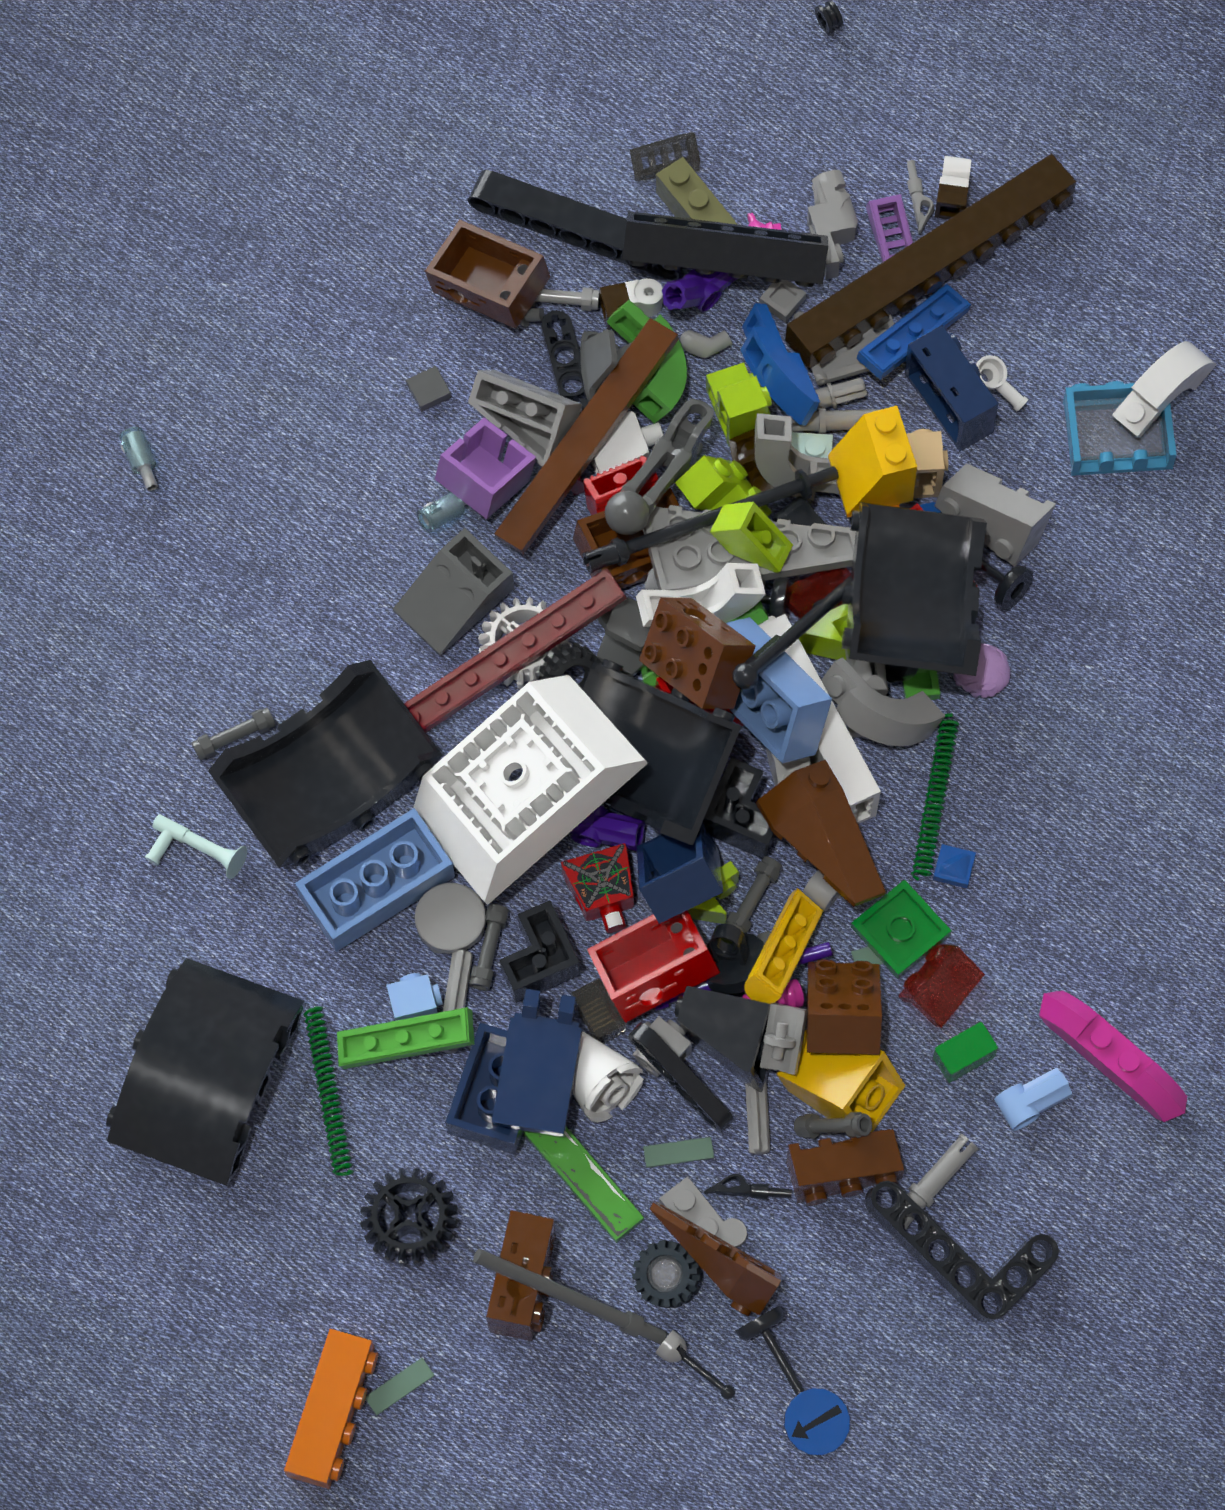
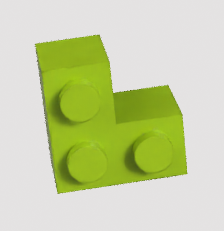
(736, 399)
(716, 483)

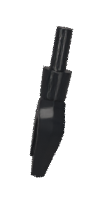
(755, 1191)

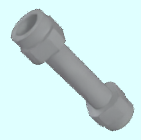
(587, 298)

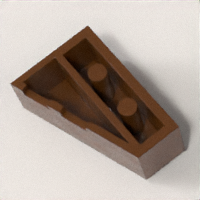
(843, 1166)

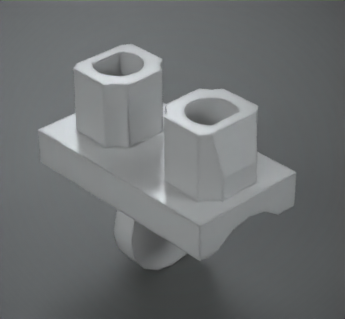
(783, 1038)

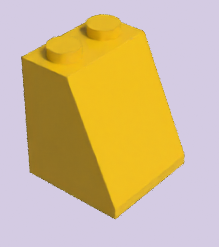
(875, 462)
(844, 1083)

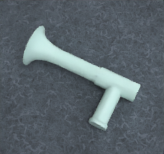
(230, 859)

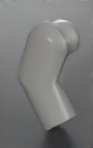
(703, 346)

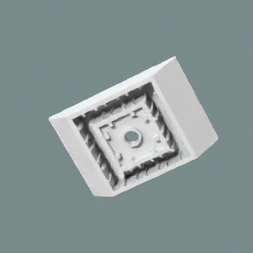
(569, 768)

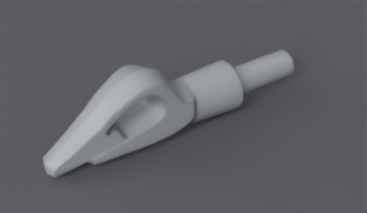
(918, 199)

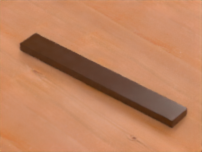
(586, 436)

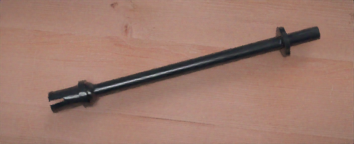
(619, 550)

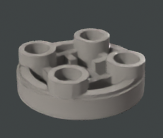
(450, 918)

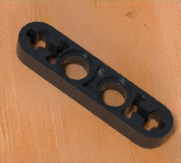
(563, 371)
(680, 1076)

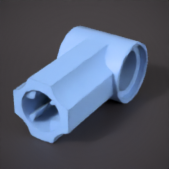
(1025, 1102)

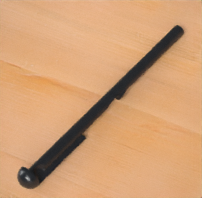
(746, 673)

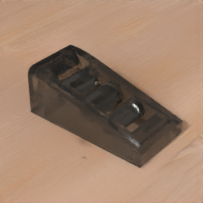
(675, 145)

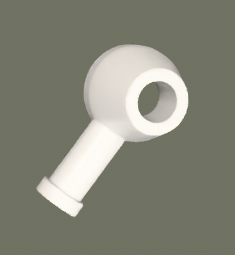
(997, 374)

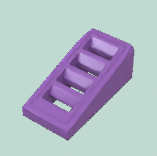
(887, 204)

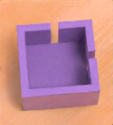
(476, 474)

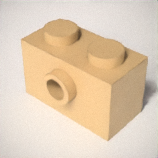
(930, 462)

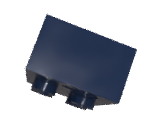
(970, 405)
(678, 874)

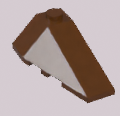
(819, 823)
(732, 1270)

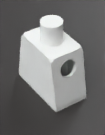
(626, 443)

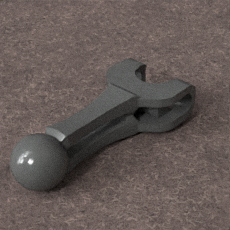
(678, 450)

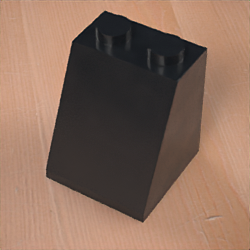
(726, 1030)

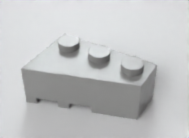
(524, 411)
(1011, 516)

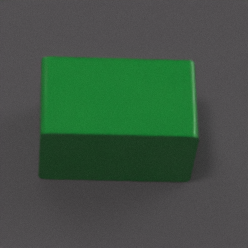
(965, 1052)

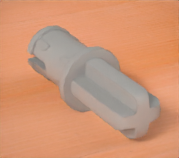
(841, 393)

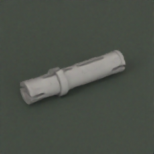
(830, 420)
(939, 1175)

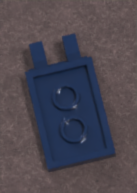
(538, 1068)

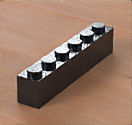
(725, 248)

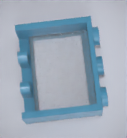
(1103, 443)

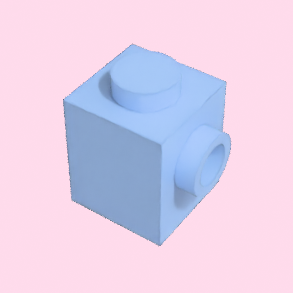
(414, 996)

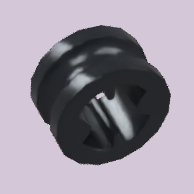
(828, 16)

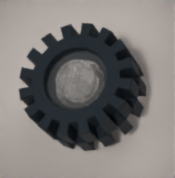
(666, 1274)

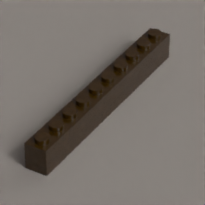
(930, 261)

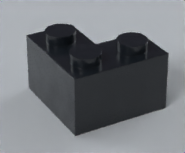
(733, 814)
(547, 958)

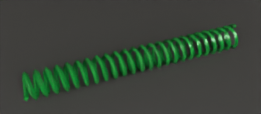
(951, 729)
(327, 1091)

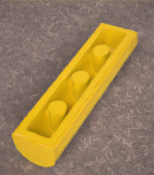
(783, 948)

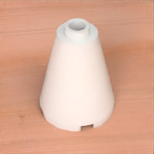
(603, 1079)

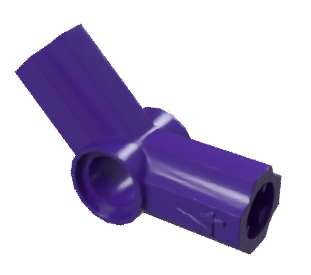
(696, 290)
(609, 829)

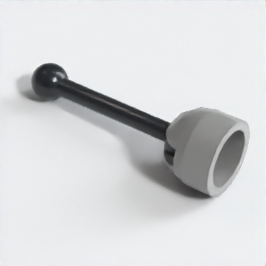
(675, 1349)

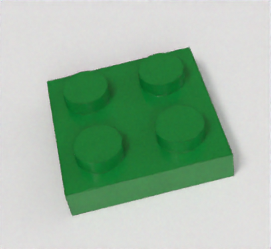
(901, 928)

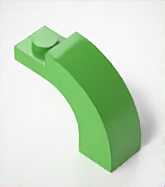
(669, 380)

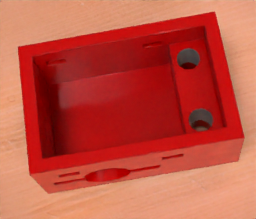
(652, 963)

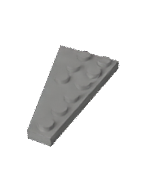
(700, 556)

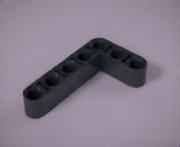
(956, 1257)

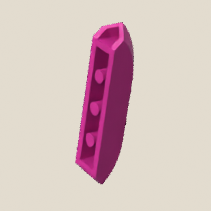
(1113, 1055)

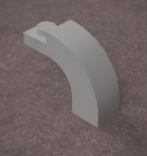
(779, 459)
(878, 716)

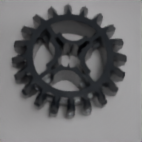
(419, 1205)

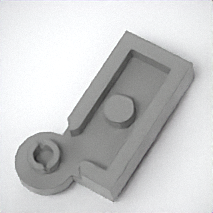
(692, 1205)

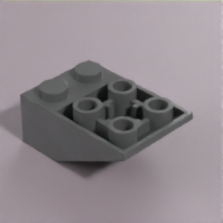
(454, 592)

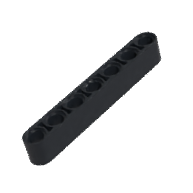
(555, 217)

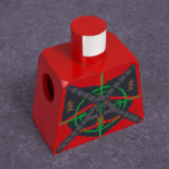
(601, 885)

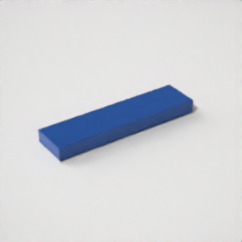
(891, 347)

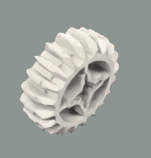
(507, 622)

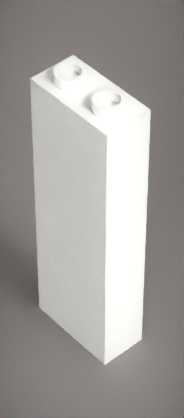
(835, 742)

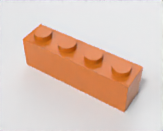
(330, 1409)

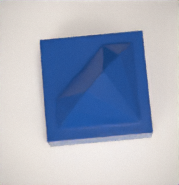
(954, 866)

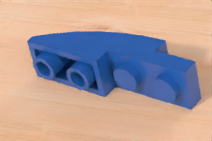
(776, 368)

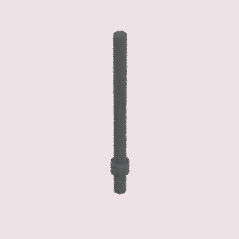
(628, 1322)

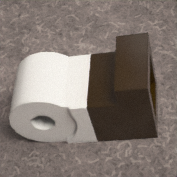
(953, 187)
(643, 293)

